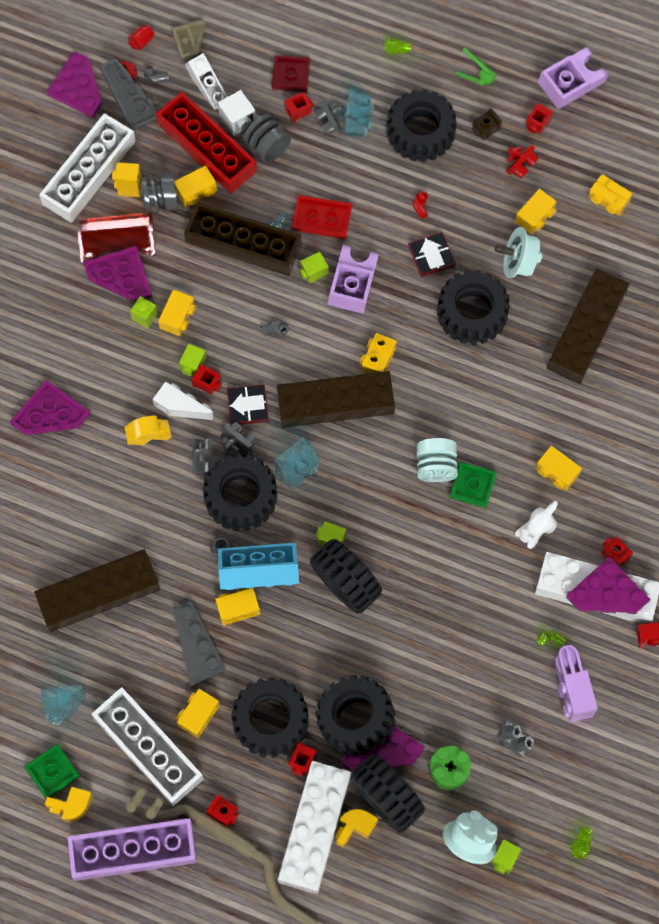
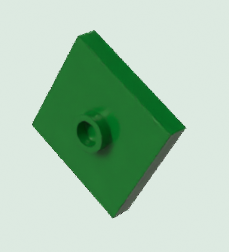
(473, 485)
(52, 771)

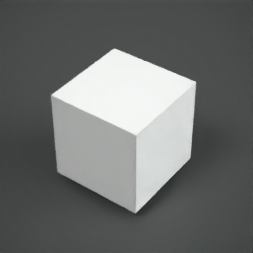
(236, 112)

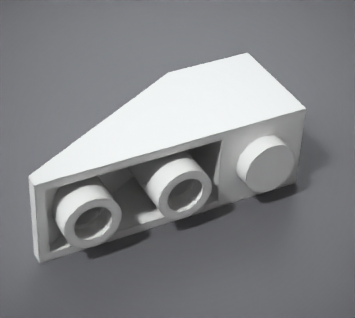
(206, 80)
(178, 404)

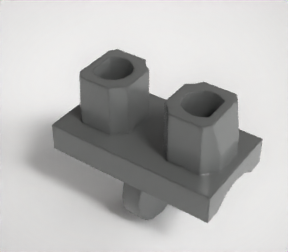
(326, 111)
(235, 441)
(202, 455)
(514, 739)

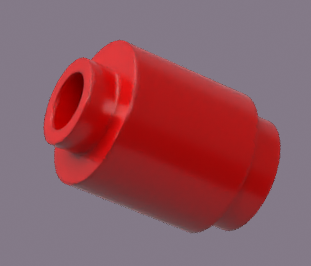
(141, 37)

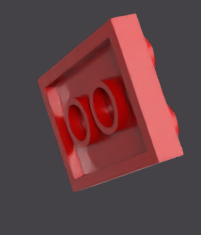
(322, 217)

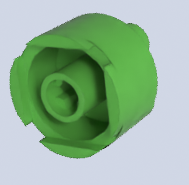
(439, 772)

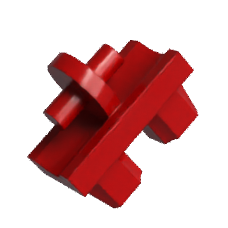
(517, 166)

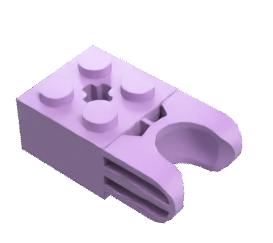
(570, 79)
(352, 281)
(574, 685)

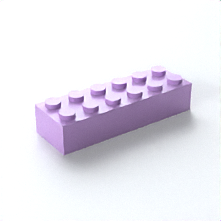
(132, 849)

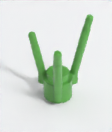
(486, 75)

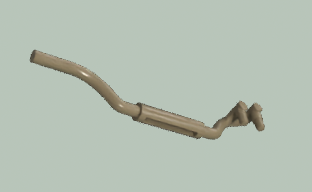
(227, 836)

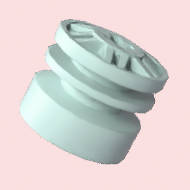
(437, 460)

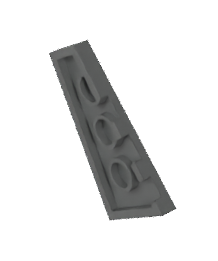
(132, 102)
(198, 649)

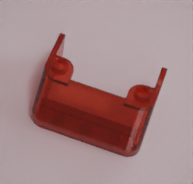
(116, 234)

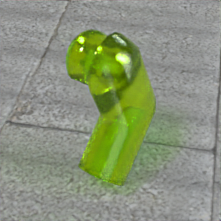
(551, 635)

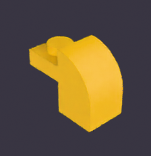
(145, 429)
(75, 807)
(356, 821)

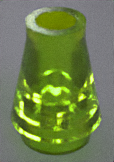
(395, 46)
(582, 844)

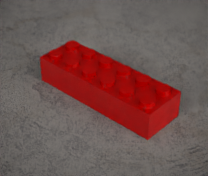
(206, 142)

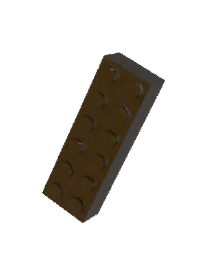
(243, 238)
(588, 326)
(335, 399)
(97, 590)

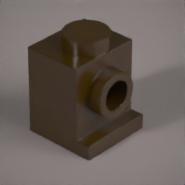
(492, 126)

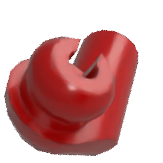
(419, 203)

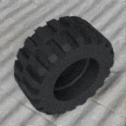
(425, 105)
(473, 285)
(235, 469)
(346, 576)
(270, 691)
(344, 694)
(387, 793)

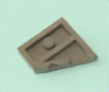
(189, 39)

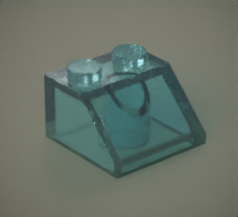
(358, 112)
(296, 463)
(61, 702)

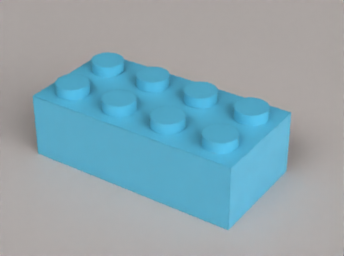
(258, 566)

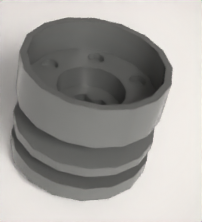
(267, 138)
(159, 193)

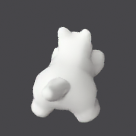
(540, 522)

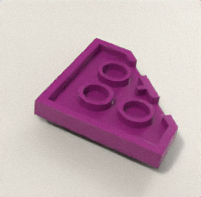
(77, 86)
(120, 274)
(49, 412)
(608, 591)
(397, 752)

